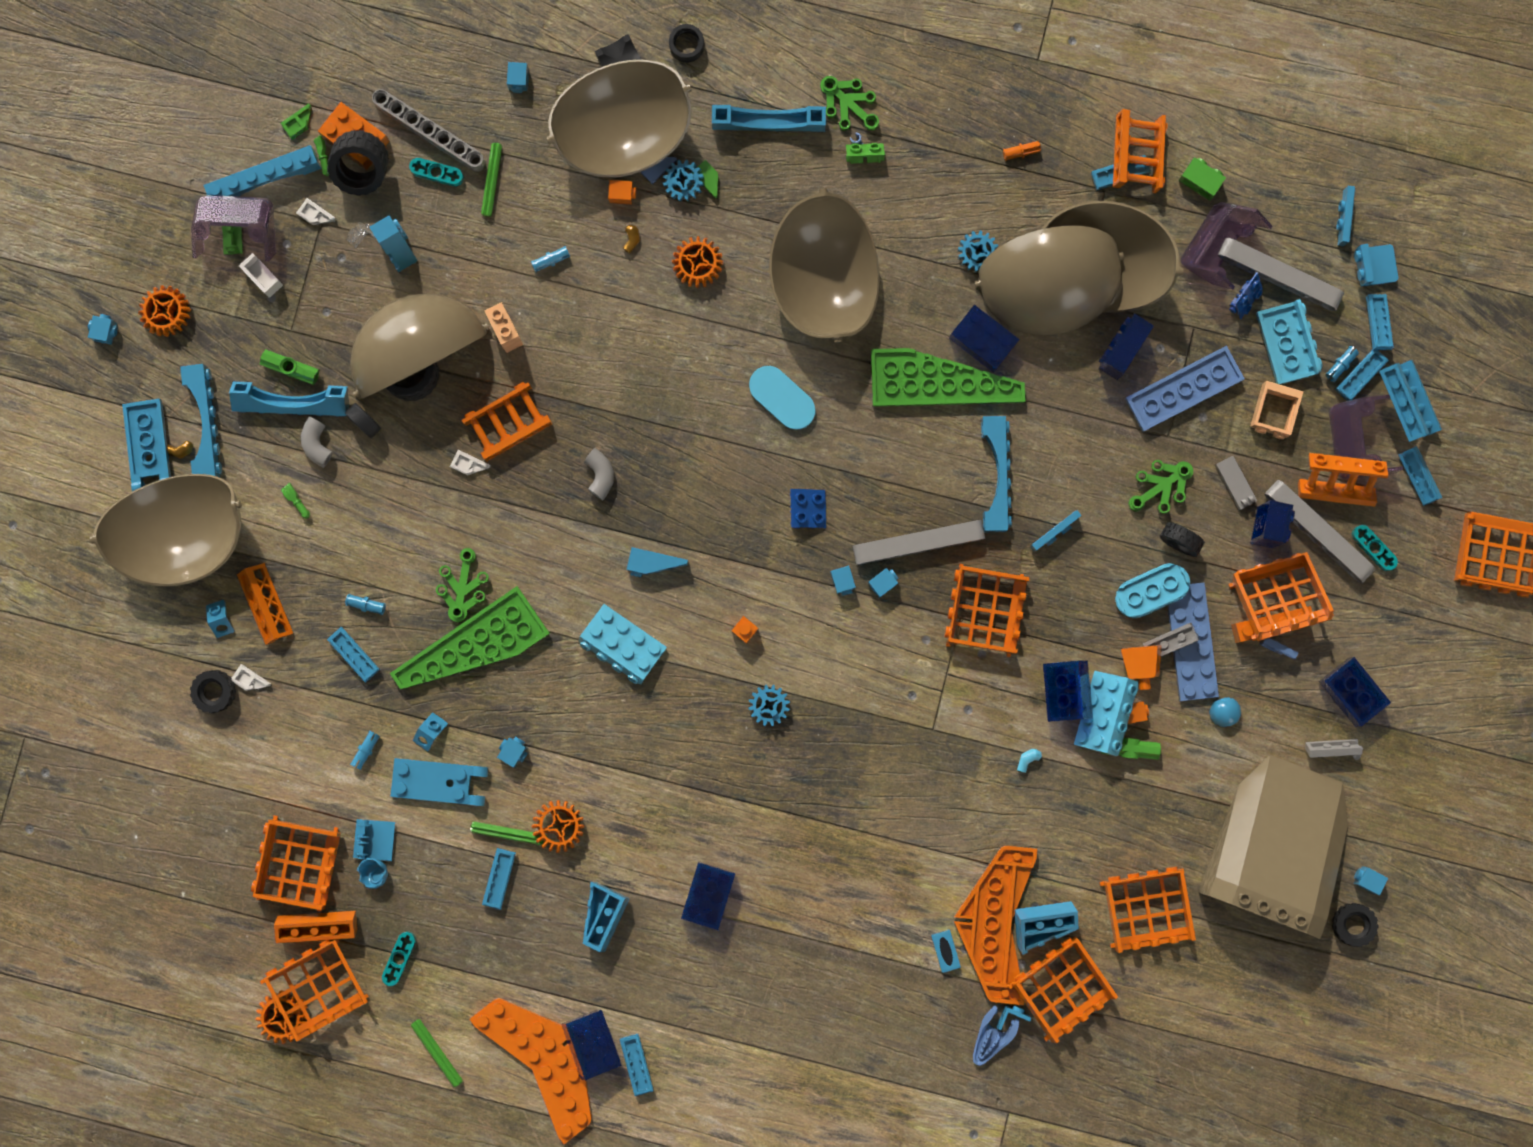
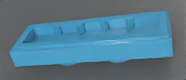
(1104, 177)
(1345, 221)
(1379, 322)
(1361, 374)
(1420, 476)
(1062, 527)
(353, 654)
(499, 878)
(636, 1064)

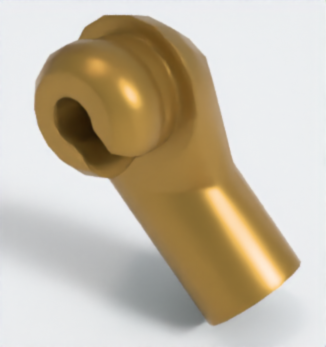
(634, 238)
(181, 451)

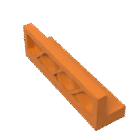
(257, 601)

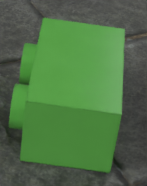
(1202, 178)

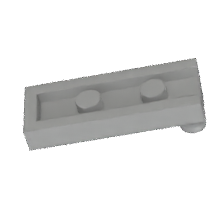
(1236, 482)
(1175, 639)
(1334, 748)

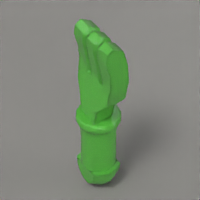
(321, 148)
(291, 495)

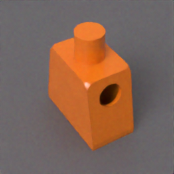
(1142, 664)

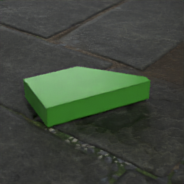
(298, 122)
(710, 178)

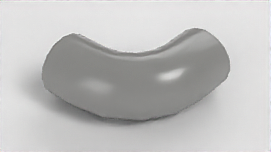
(311, 442)
(603, 473)

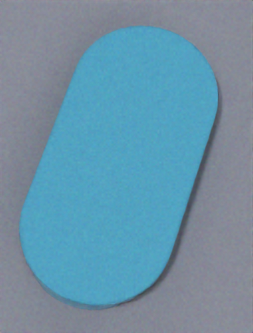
(782, 397)
(1152, 590)

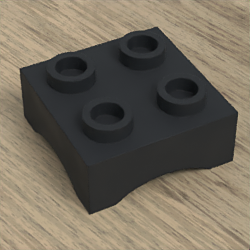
(618, 51)

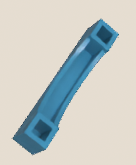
(803, 119)
(291, 164)
(197, 380)
(248, 398)
(994, 430)

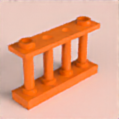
(1122, 157)
(523, 431)
(1337, 492)

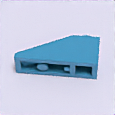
(649, 562)

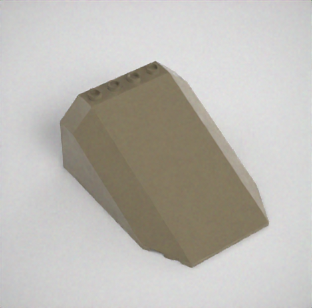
(1281, 846)

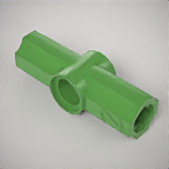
(300, 371)
(1139, 749)

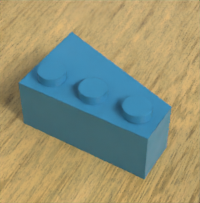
(393, 242)
(603, 916)
(1044, 923)

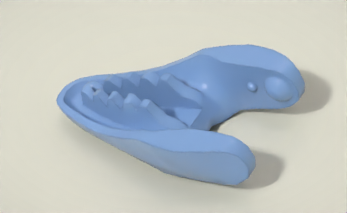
(991, 1040)

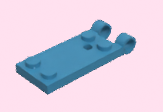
(146, 437)
(429, 781)

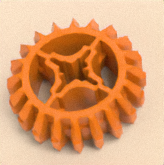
(702, 247)
(170, 306)
(560, 835)
(266, 1023)

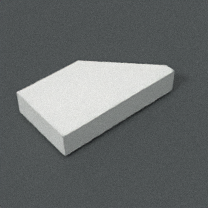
(314, 214)
(468, 464)
(248, 679)

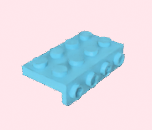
(1289, 342)
(621, 644)
(1111, 708)

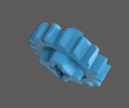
(690, 180)
(972, 247)
(762, 694)

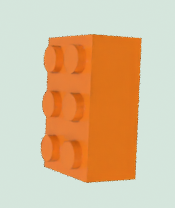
(345, 120)

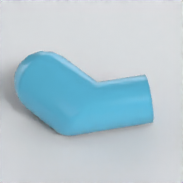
(1027, 757)

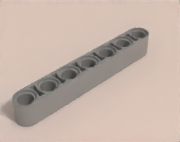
(422, 124)
(1281, 274)
(1322, 533)
(918, 542)

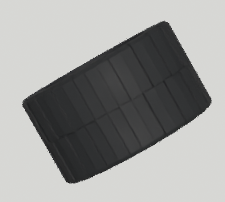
(352, 181)
(420, 390)

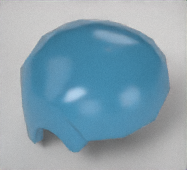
(1225, 712)
(372, 873)

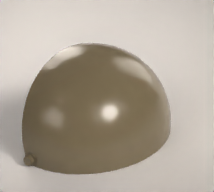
(621, 118)
(1148, 250)
(825, 267)
(1051, 279)
(409, 338)
(171, 530)

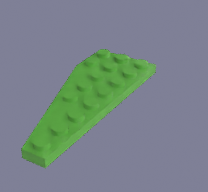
(922, 379)
(489, 636)

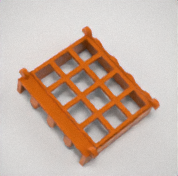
(1507, 526)
(1270, 570)
(1014, 615)
(326, 868)
(1153, 938)
(1079, 1014)
(328, 1015)

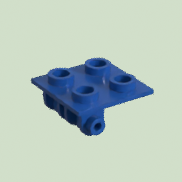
(1250, 291)
(808, 508)

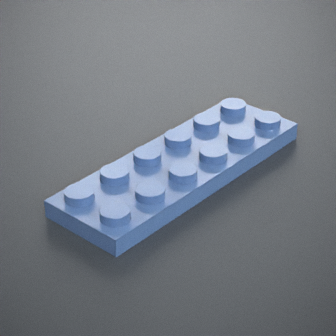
(1184, 388)
(1195, 661)

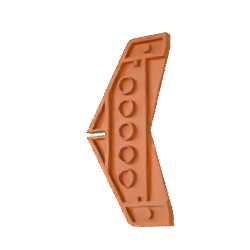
(992, 909)
(541, 1047)

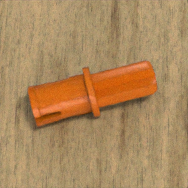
(1021, 150)

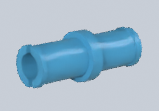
(550, 259)
(1342, 363)
(365, 604)
(365, 750)

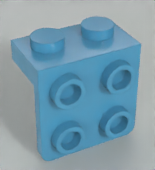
(1375, 264)

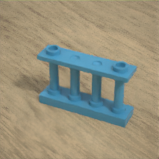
(1410, 400)

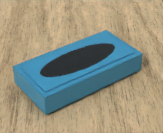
(945, 951)

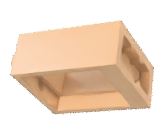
(503, 327)
(1280, 391)

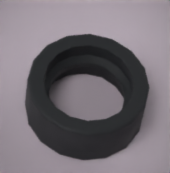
(683, 57)
(363, 420)

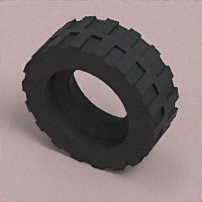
(1182, 539)
(199, 698)
(1368, 917)

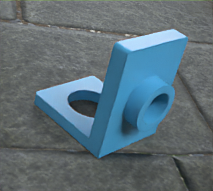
(217, 616)
(429, 730)
(1016, 1011)

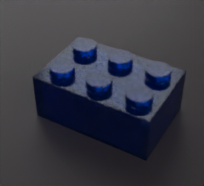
(984, 338)
(1125, 346)
(1272, 524)
(1067, 691)
(1355, 692)
(708, 895)
(591, 1044)

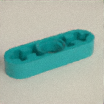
(422, 173)
(1383, 548)
(398, 974)

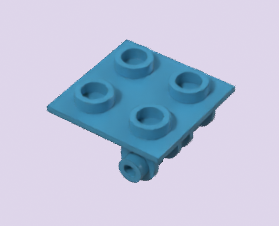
(374, 839)

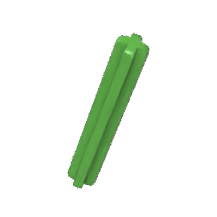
(491, 179)
(505, 833)
(436, 1053)

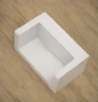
(260, 275)

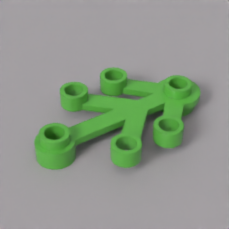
(848, 101)
(1163, 484)
(462, 587)

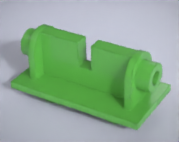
(873, 152)
(232, 240)

